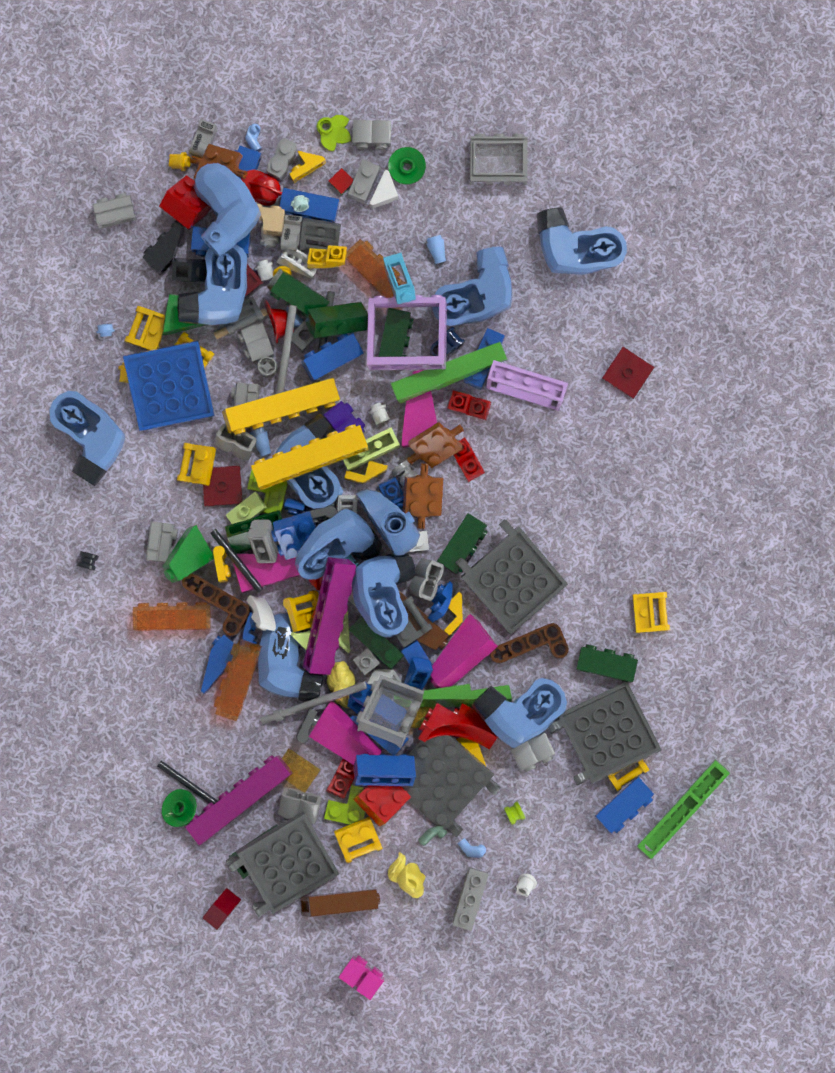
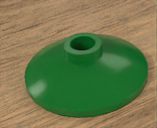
(409, 156)
(172, 805)

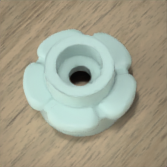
(300, 203)

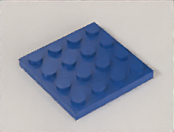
(168, 385)

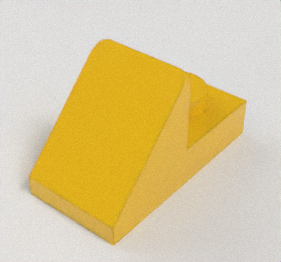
(311, 163)

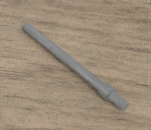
(286, 349)
(280, 714)

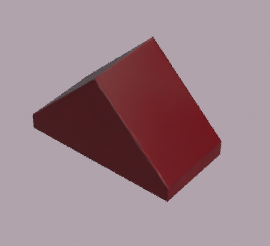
(221, 908)

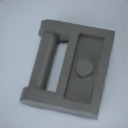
(319, 231)
(249, 313)
(323, 514)
(409, 633)
(309, 720)

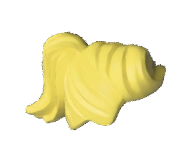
(340, 678)
(407, 876)

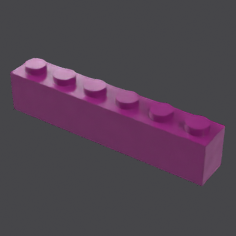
(329, 616)
(239, 799)

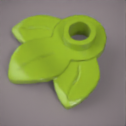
(336, 133)

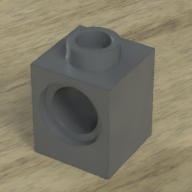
(301, 344)

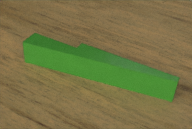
(455, 371)
(456, 695)
(684, 808)

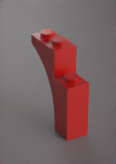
(461, 723)

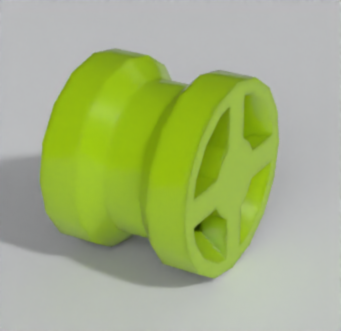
(514, 813)

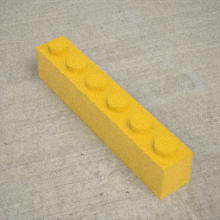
(281, 405)
(309, 457)

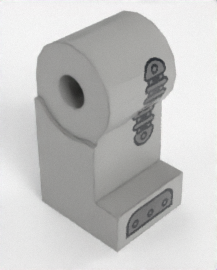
(204, 136)
(291, 232)

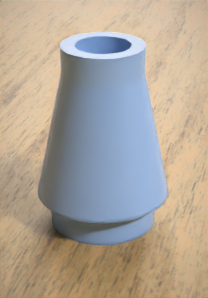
(436, 248)
(262, 443)

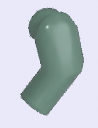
(430, 833)

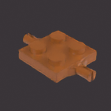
(220, 155)
(435, 444)
(423, 495)

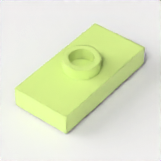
(247, 509)

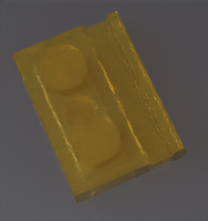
(303, 770)

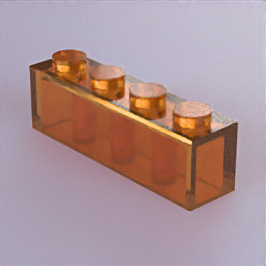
(372, 267)
(172, 617)
(238, 679)

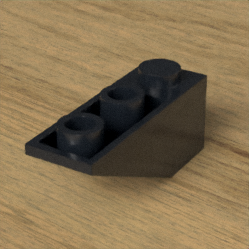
(161, 255)
(189, 269)

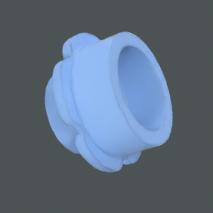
(105, 330)

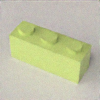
(378, 446)

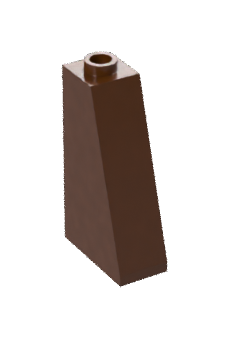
(434, 638)
(339, 902)

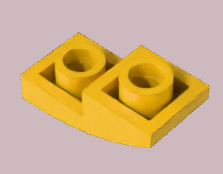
(327, 258)

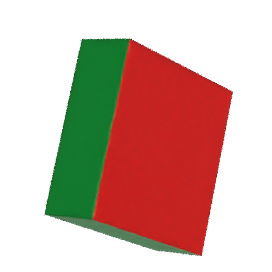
(341, 181)

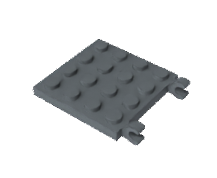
(513, 579)
(607, 733)
(446, 780)
(285, 863)

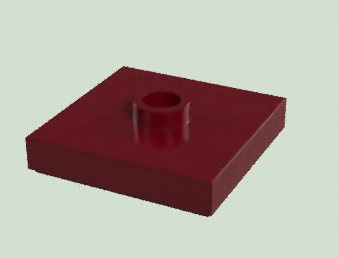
(628, 372)
(224, 487)

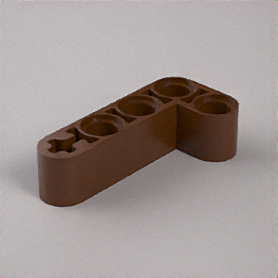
(215, 598)
(527, 646)

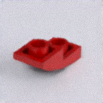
(469, 405)
(468, 461)
(342, 779)

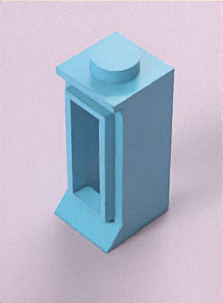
(405, 292)

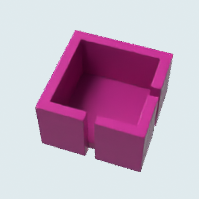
(362, 976)

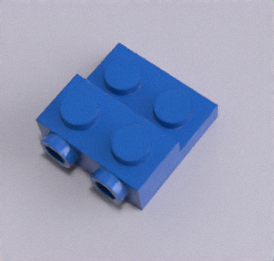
(292, 533)

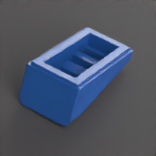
(417, 667)

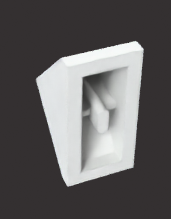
(384, 192)

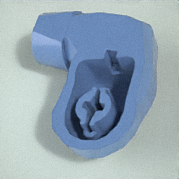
(231, 204)
(481, 297)
(391, 523)

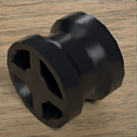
(87, 560)

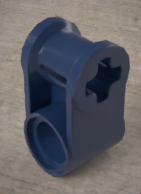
(453, 342)

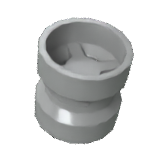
(265, 365)
(401, 468)

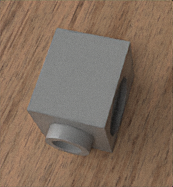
(366, 661)

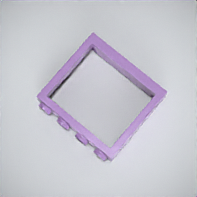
(407, 363)
(526, 385)

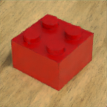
(184, 204)
(381, 801)

